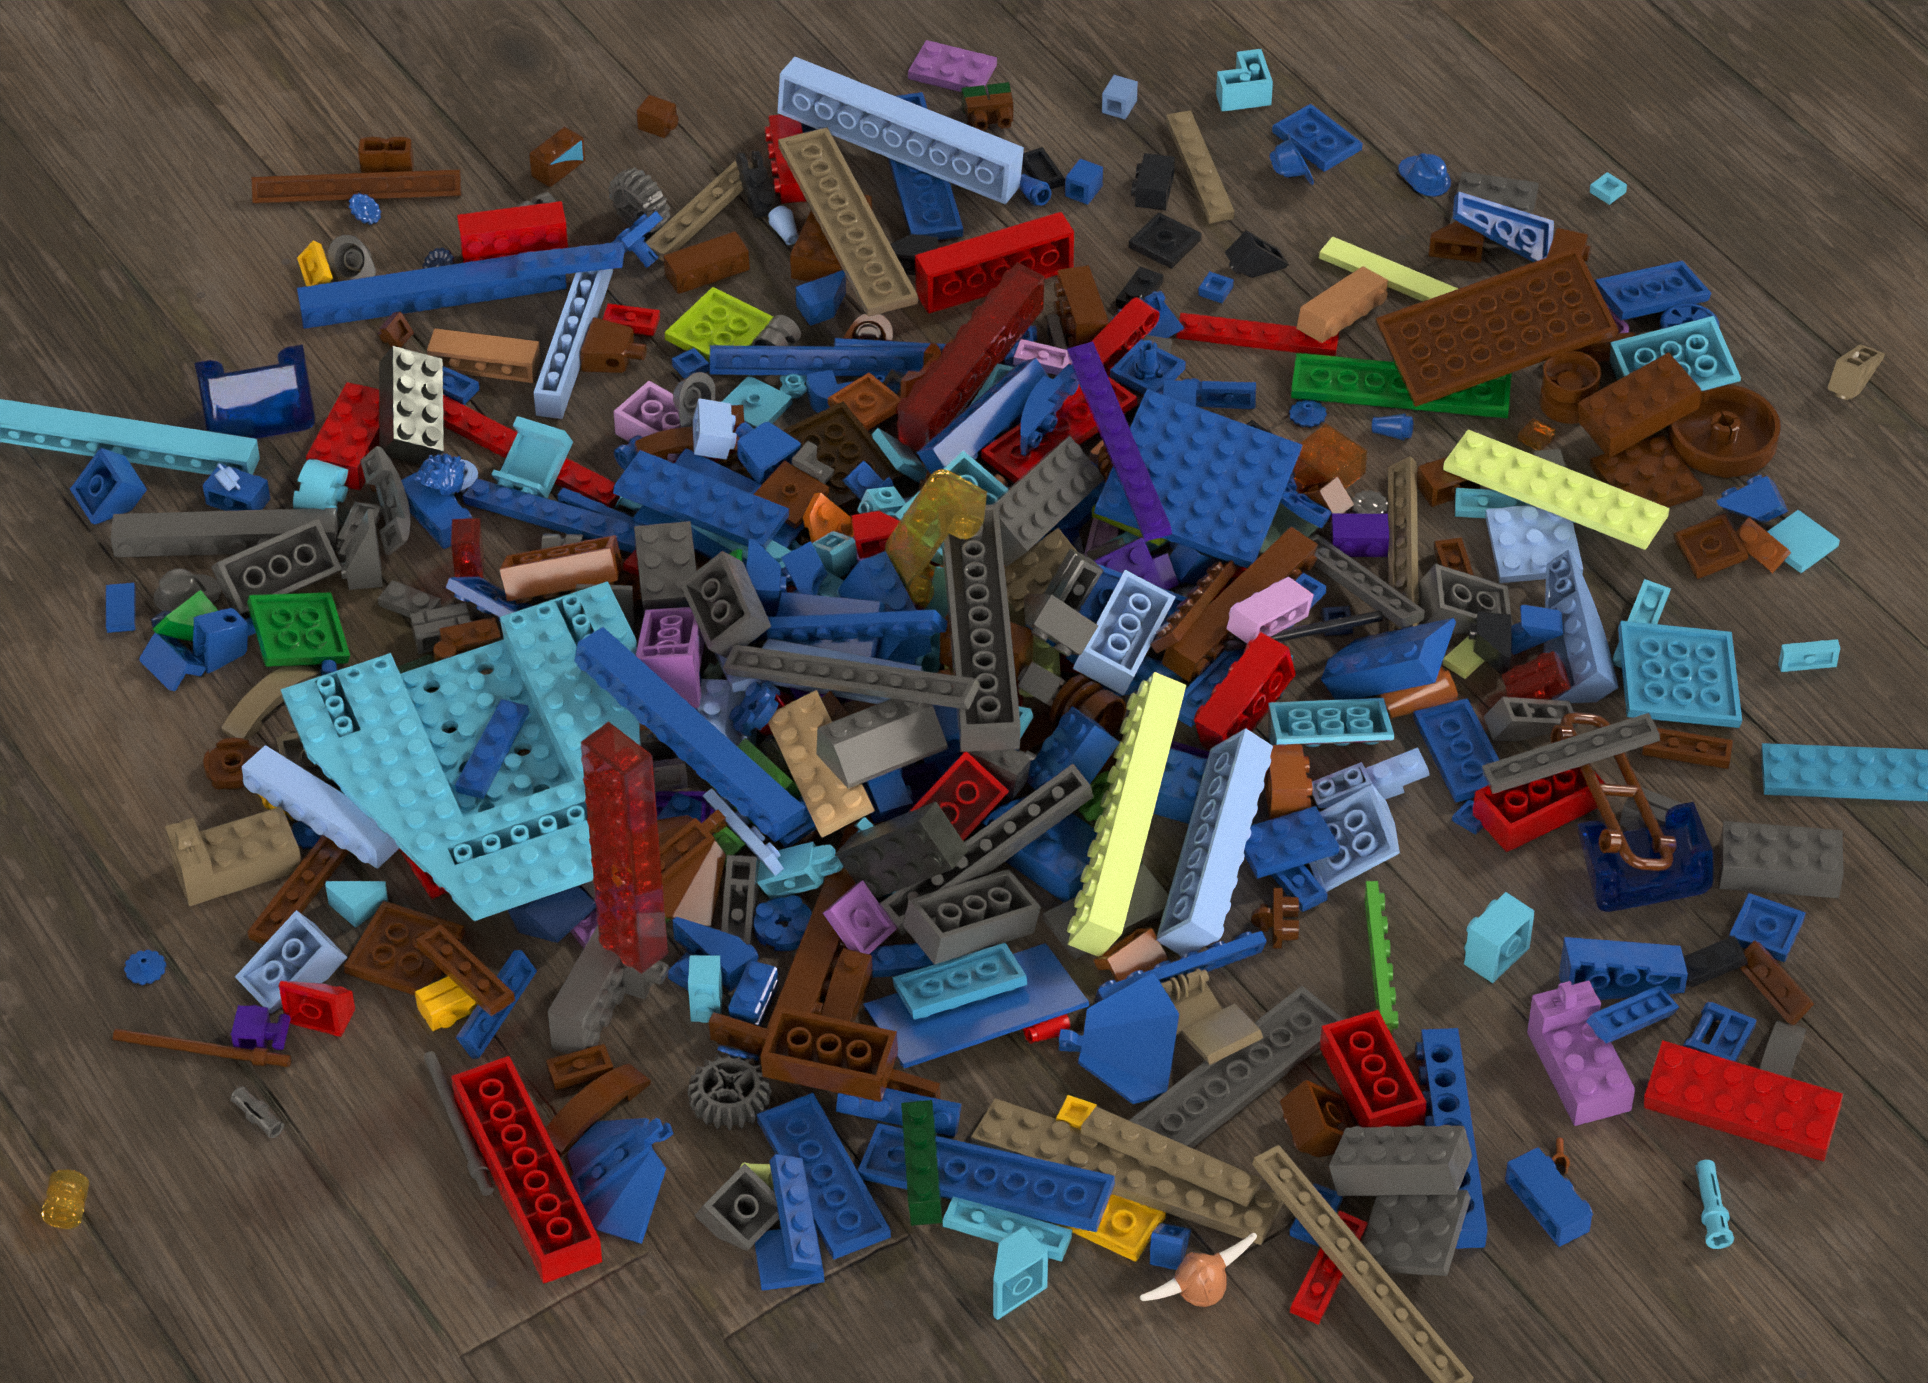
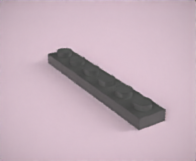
(1366, 584)
(1570, 753)

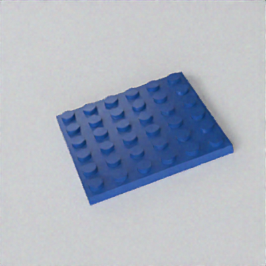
(1211, 476)

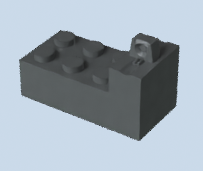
(592, 993)

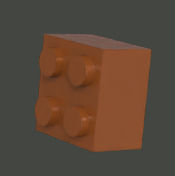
(1287, 781)

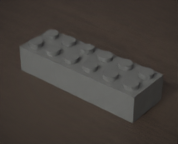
(1044, 497)

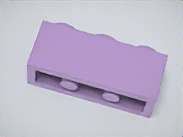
(1270, 610)

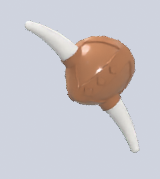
(1201, 1276)

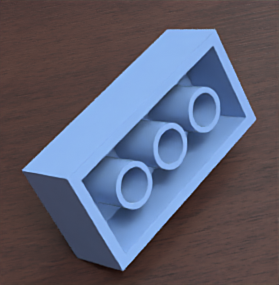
(1124, 632)

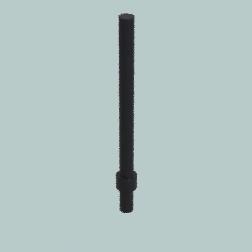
(1314, 629)

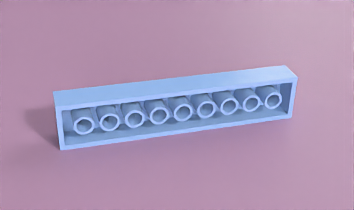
(900, 130)

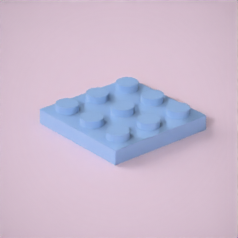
(1527, 540)

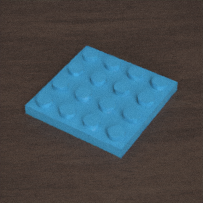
(1679, 674)

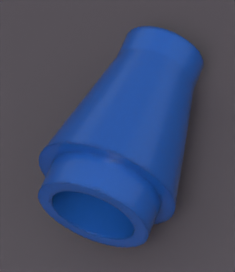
(1035, 190)
(1393, 426)

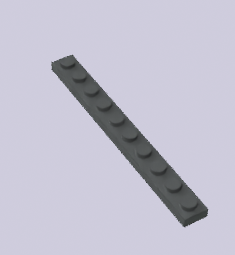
(852, 676)

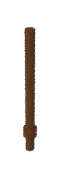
(258, 1056)

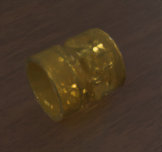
(65, 1199)

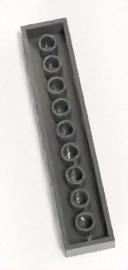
(982, 636)

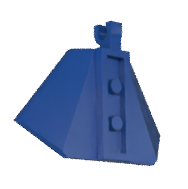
(1129, 1040)
(619, 1174)

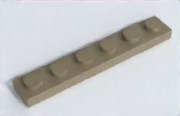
(1200, 167)
(697, 212)
(1171, 1156)

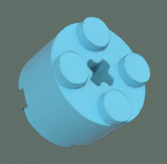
(320, 486)

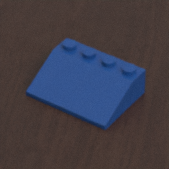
(1388, 661)
(1056, 856)

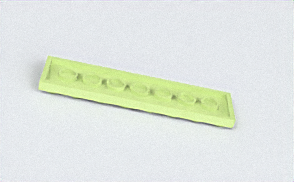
(1556, 489)

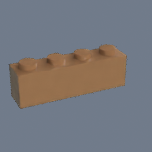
(1342, 304)
(486, 355)

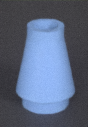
(783, 223)

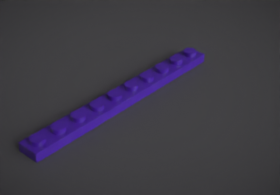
(1119, 442)

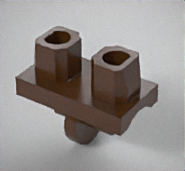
(1281, 907)

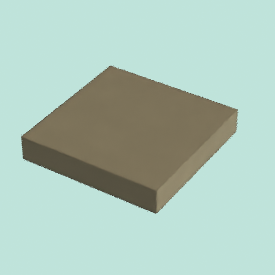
(1222, 1034)

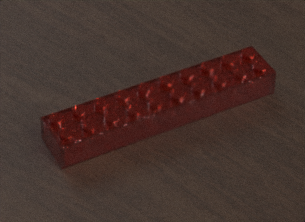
(624, 847)

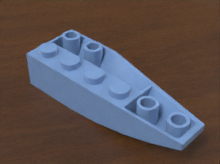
(1583, 642)

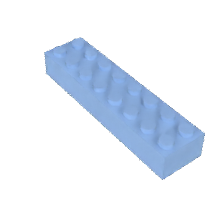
(1215, 843)

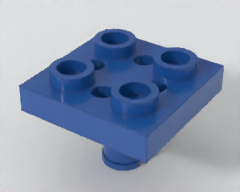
(634, 238)
(1150, 363)

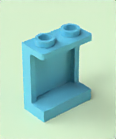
(534, 458)

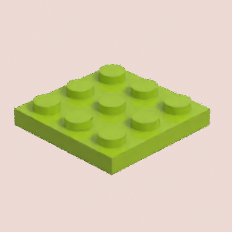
(717, 321)

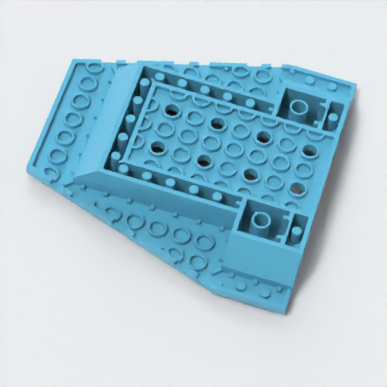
(390, 756)

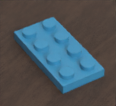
(959, 981)

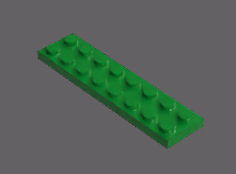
(1381, 385)

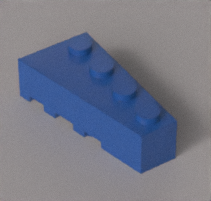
(1622, 967)

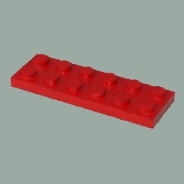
(1073, 421)

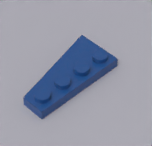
(1511, 228)

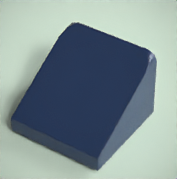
(1335, 613)

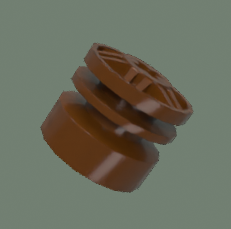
(1092, 701)

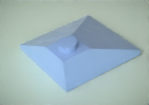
(1364, 836)

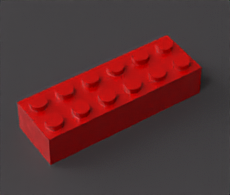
(976, 265)
(1743, 1100)

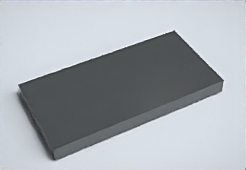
(1146, 905)

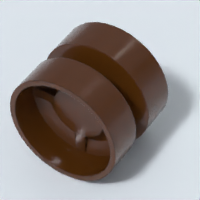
(1565, 383)

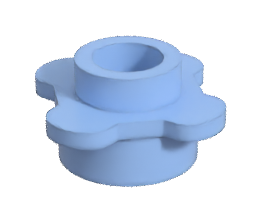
(227, 477)

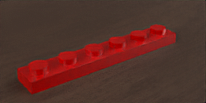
(1253, 335)

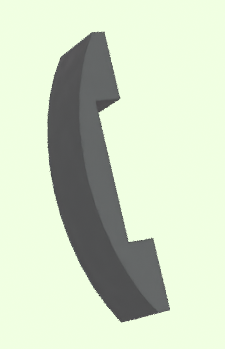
(392, 497)
(1783, 1048)

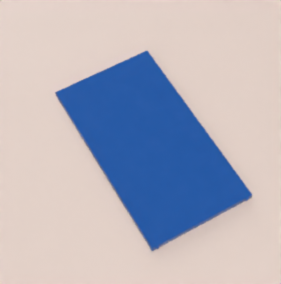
(1046, 996)

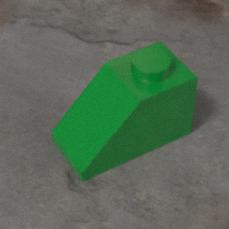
(181, 620)

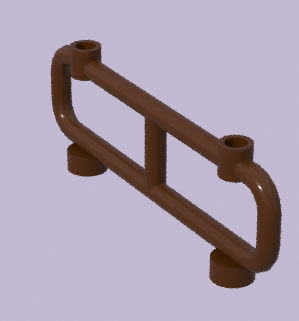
(1612, 839)

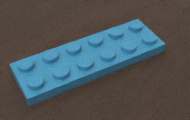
(1845, 772)

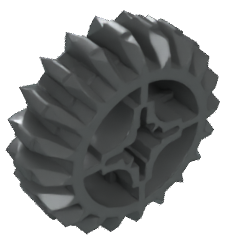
(637, 195)
(727, 1100)

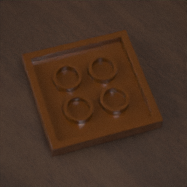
(1649, 471)
(389, 949)

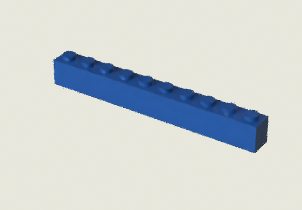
(419, 291)
(689, 734)

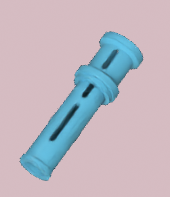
(1714, 1215)

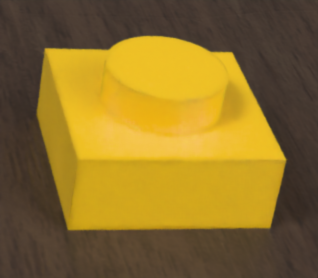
(1075, 1111)

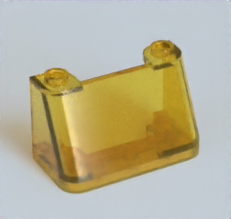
(940, 508)

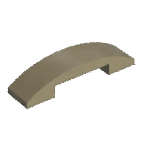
(263, 698)

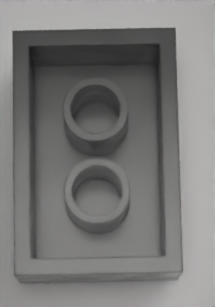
(663, 563)
(725, 604)

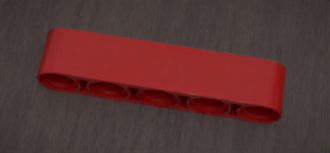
(1125, 332)

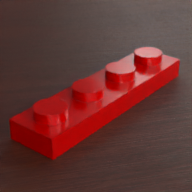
(1323, 1278)

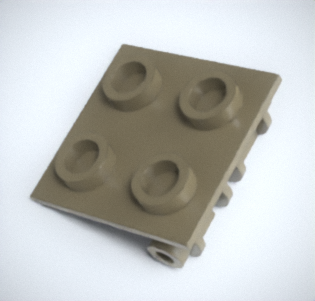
(1191, 998)

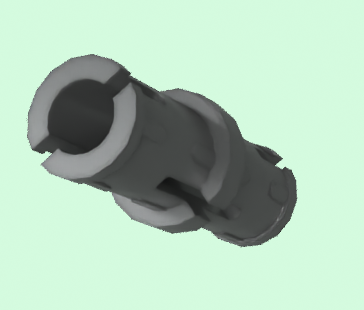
(257, 1112)

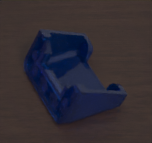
(257, 399)
(1623, 887)

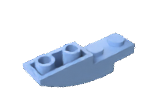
(1385, 776)

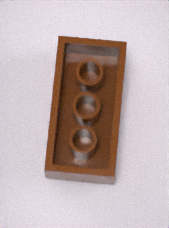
(561, 568)

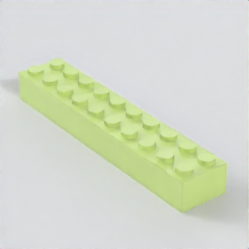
(1126, 815)

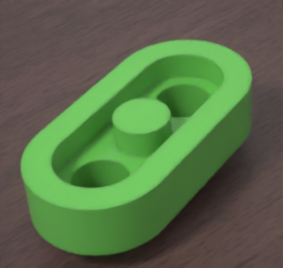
(1091, 809)

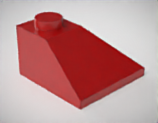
(317, 1006)

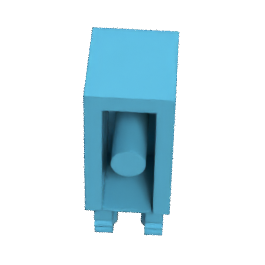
(803, 870)

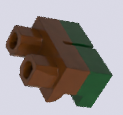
(988, 108)

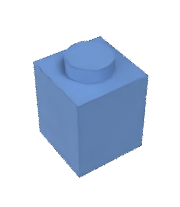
(1119, 97)

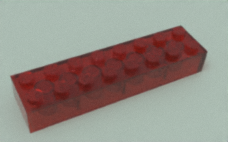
(971, 356)

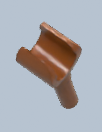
(1559, 1157)

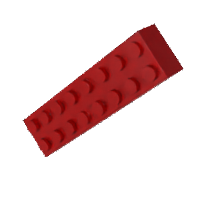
(527, 1169)

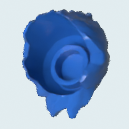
(442, 473)

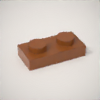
(1762, 545)

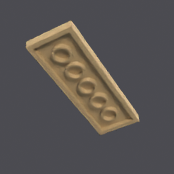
(824, 794)

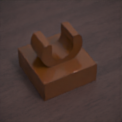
(395, 330)

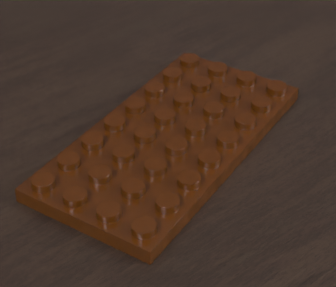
(1496, 326)

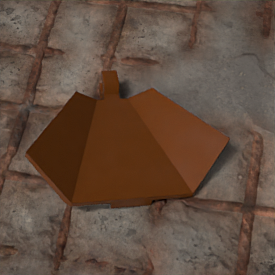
(691, 866)

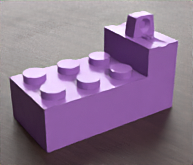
(673, 650)
(1577, 1061)

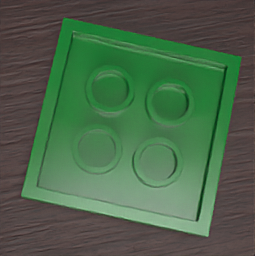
(298, 629)

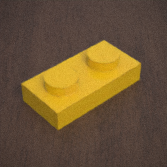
(314, 265)

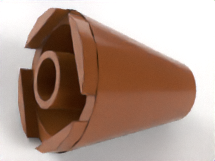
(1421, 697)

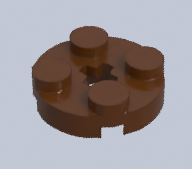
(219, 758)

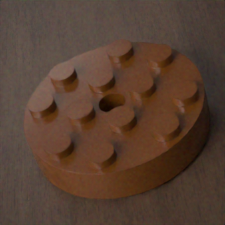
(1728, 434)

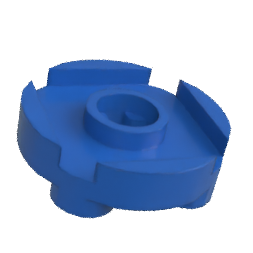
(755, 708)
(777, 910)

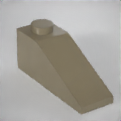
(1854, 371)

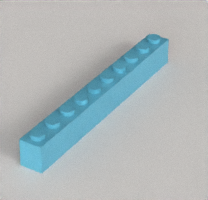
(137, 440)

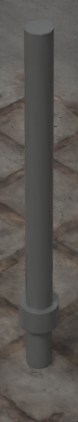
(476, 1166)

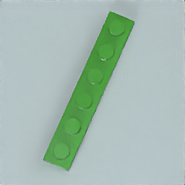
(1380, 950)

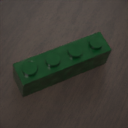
(921, 1163)

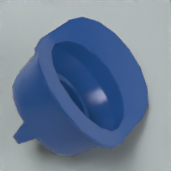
(1289, 162)
(1426, 174)

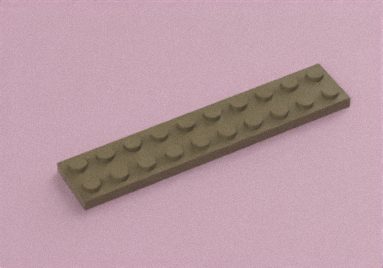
(848, 222)
(1044, 1138)

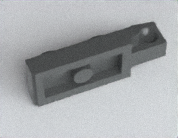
(352, 523)

